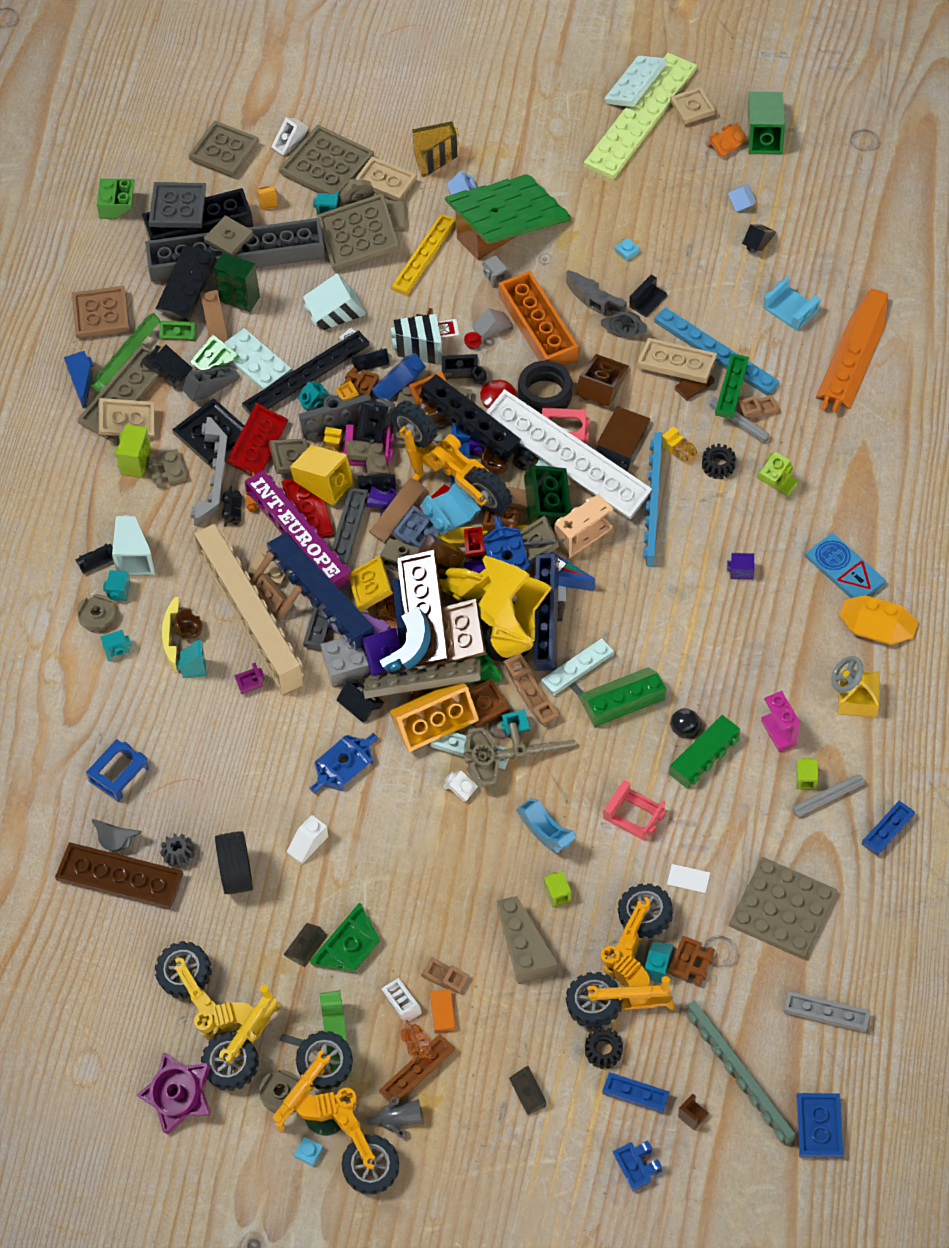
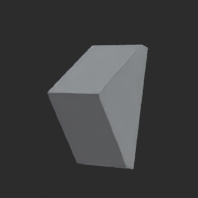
(491, 323)

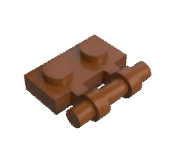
(364, 381)
(508, 517)
(685, 957)

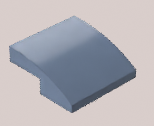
(414, 528)

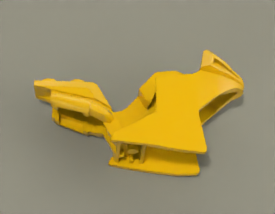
(499, 581)

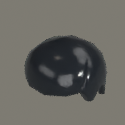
(685, 723)

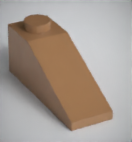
(213, 315)

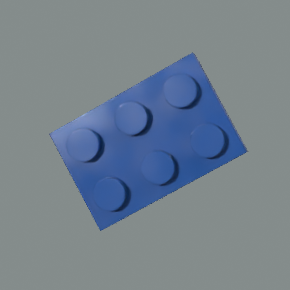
(819, 1125)

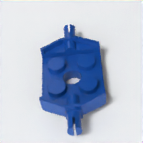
(506, 541)
(336, 774)

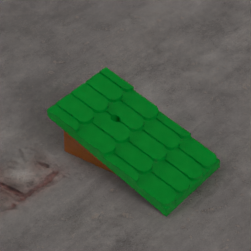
(501, 212)

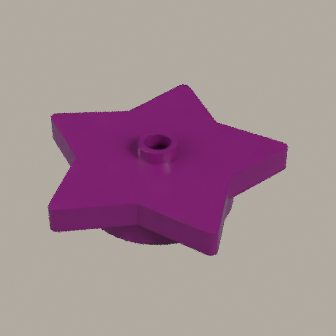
(174, 1078)

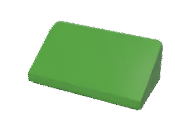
(177, 330)

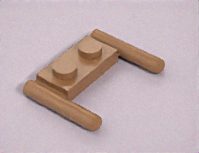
(270, 592)

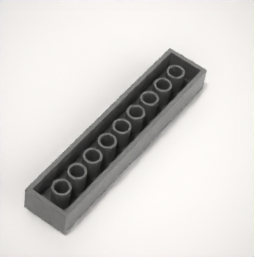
(268, 246)

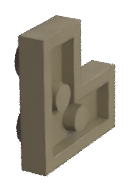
(371, 453)

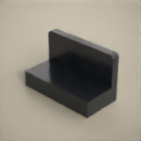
(647, 296)
(354, 701)

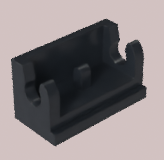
(372, 422)

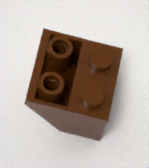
(447, 554)

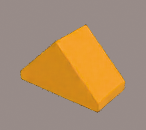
(266, 196)
(347, 391)

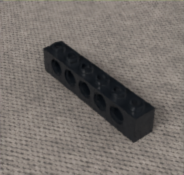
(470, 418)

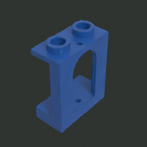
(115, 788)

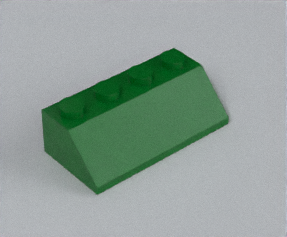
(623, 696)

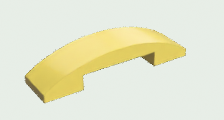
(170, 651)

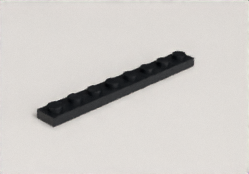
(308, 372)

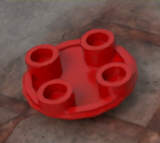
(493, 389)

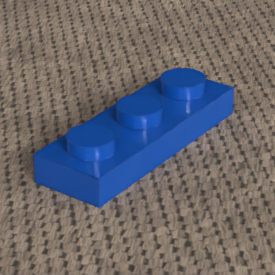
(888, 828)
(636, 1092)

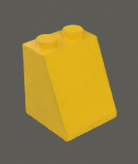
(323, 473)

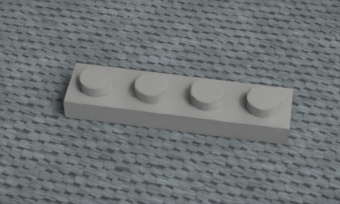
(827, 1011)

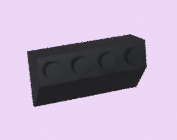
(186, 283)

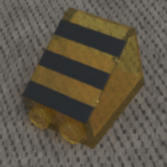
(435, 146)

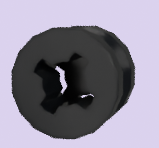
(523, 459)

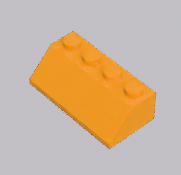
(434, 715)

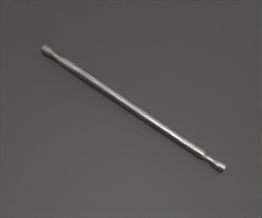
(542, 542)

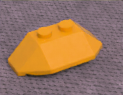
(878, 620)

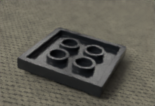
(190, 430)

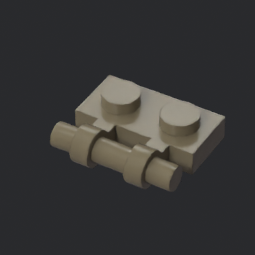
(173, 468)

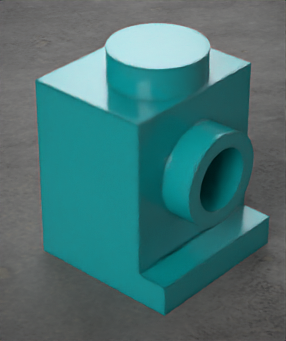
(326, 202)
(115, 644)
(518, 716)

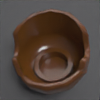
(493, 463)
(187, 624)

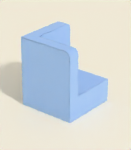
(742, 197)

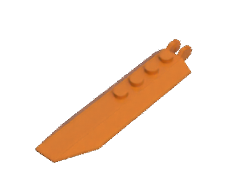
(854, 351)

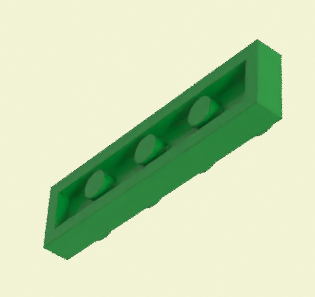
(732, 386)

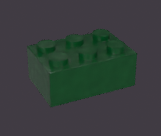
(236, 282)
(547, 493)

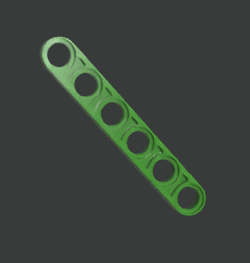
(124, 352)

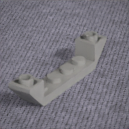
(206, 509)

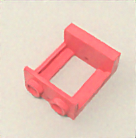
(571, 413)
(625, 793)

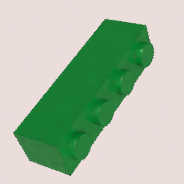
(705, 751)

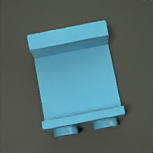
(790, 305)
(450, 509)

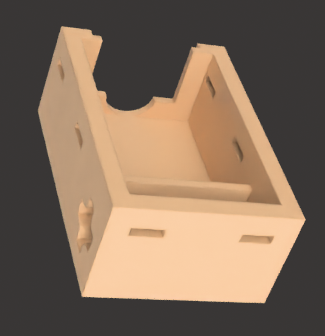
(583, 525)

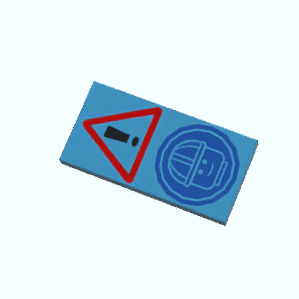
(845, 567)

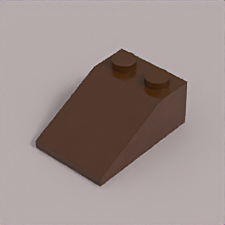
(601, 380)

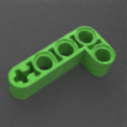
(333, 1019)

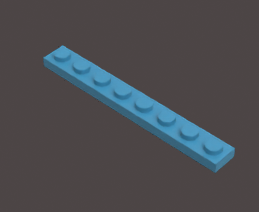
(700, 340)
(651, 506)

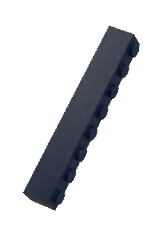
(320, 590)

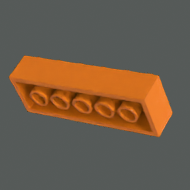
(537, 319)

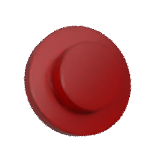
(472, 340)

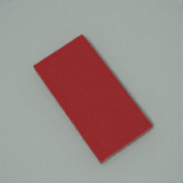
(252, 447)
(311, 506)

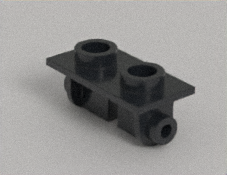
(370, 360)
(619, 459)
(381, 482)
(230, 513)
(95, 558)

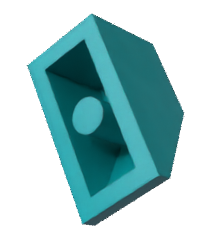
(192, 660)
(658, 960)

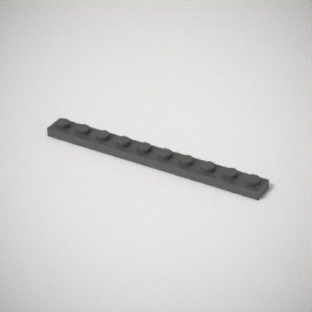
(343, 546)

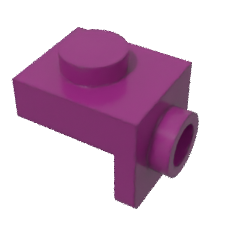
(250, 679)

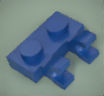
(632, 1166)

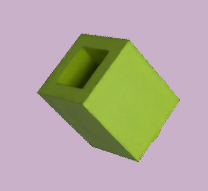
(806, 773)
(557, 888)

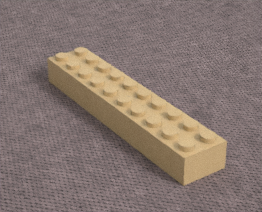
(249, 609)

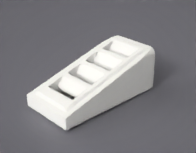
(408, 1011)

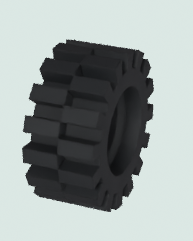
(718, 452)
(600, 1059)

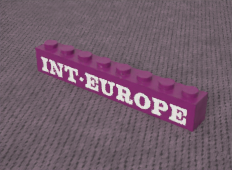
(288, 519)

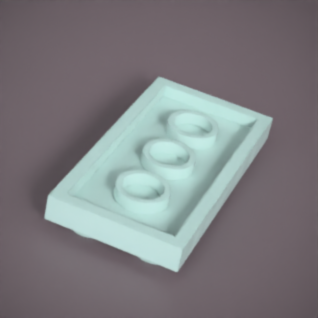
(635, 81)
(256, 360)

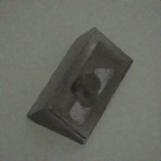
(306, 944)
(528, 1090)

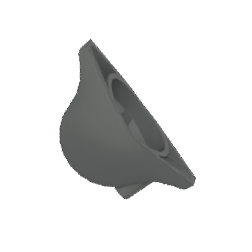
(624, 324)
(114, 837)

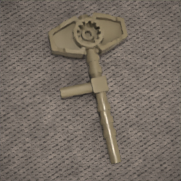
(484, 761)

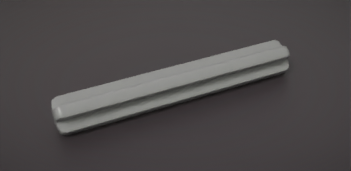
(744, 423)
(828, 795)

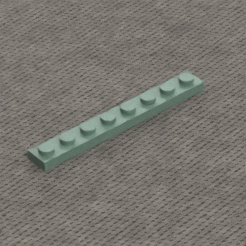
(744, 1079)

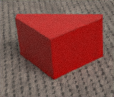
(474, 542)

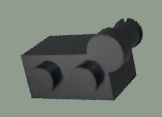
(167, 364)
(463, 367)

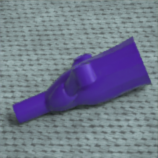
(380, 499)

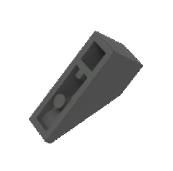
(209, 381)

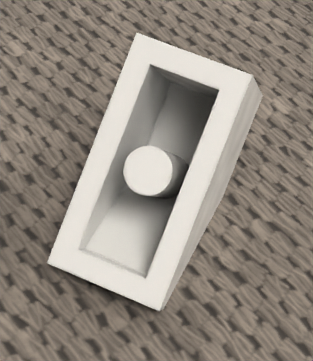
(289, 136)
(307, 839)

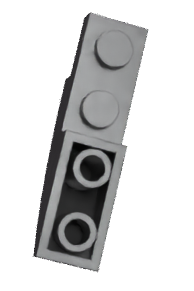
(588, 293)

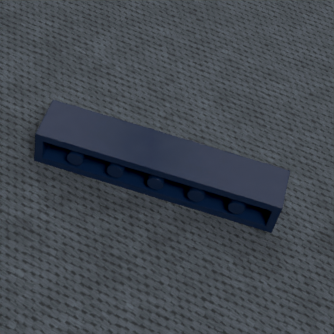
(546, 615)

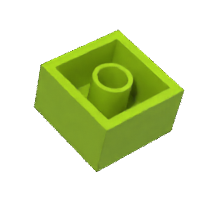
(133, 450)

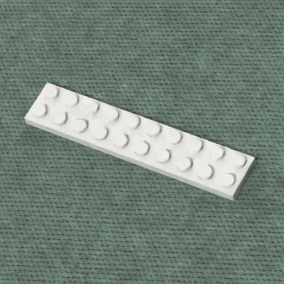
(566, 451)

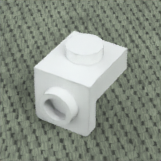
(460, 785)

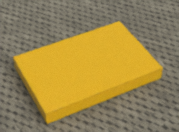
(370, 583)

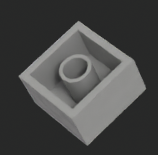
(344, 662)

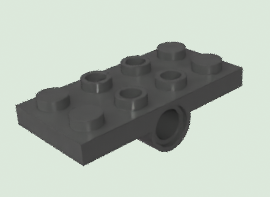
(333, 414)

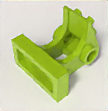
(778, 467)

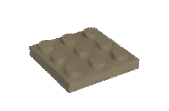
(223, 148)

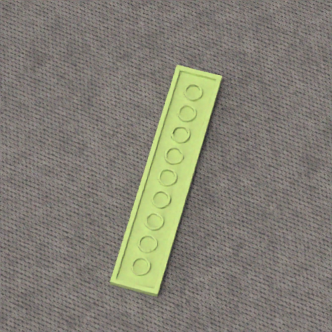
(637, 121)

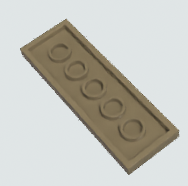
(128, 384)
(420, 679)

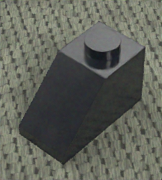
(758, 237)

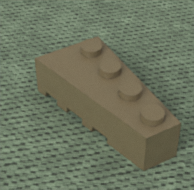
(525, 945)

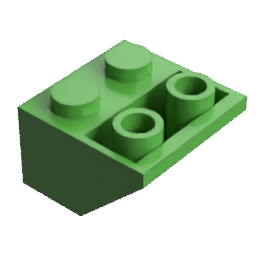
(114, 197)

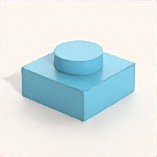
(627, 249)
(308, 1151)

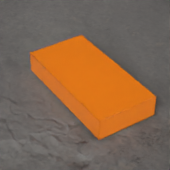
(442, 1011)

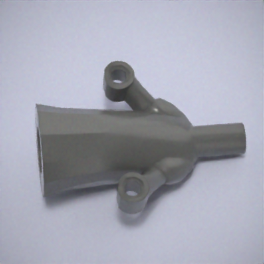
(392, 1116)

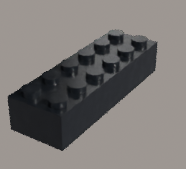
(229, 204)

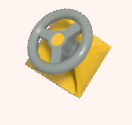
(856, 689)

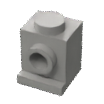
(495, 270)

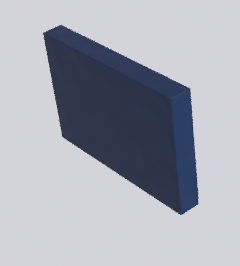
(399, 611)

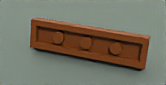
(413, 1074)

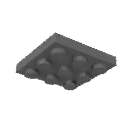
(177, 205)

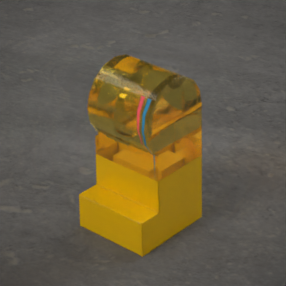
(332, 439)
(678, 445)

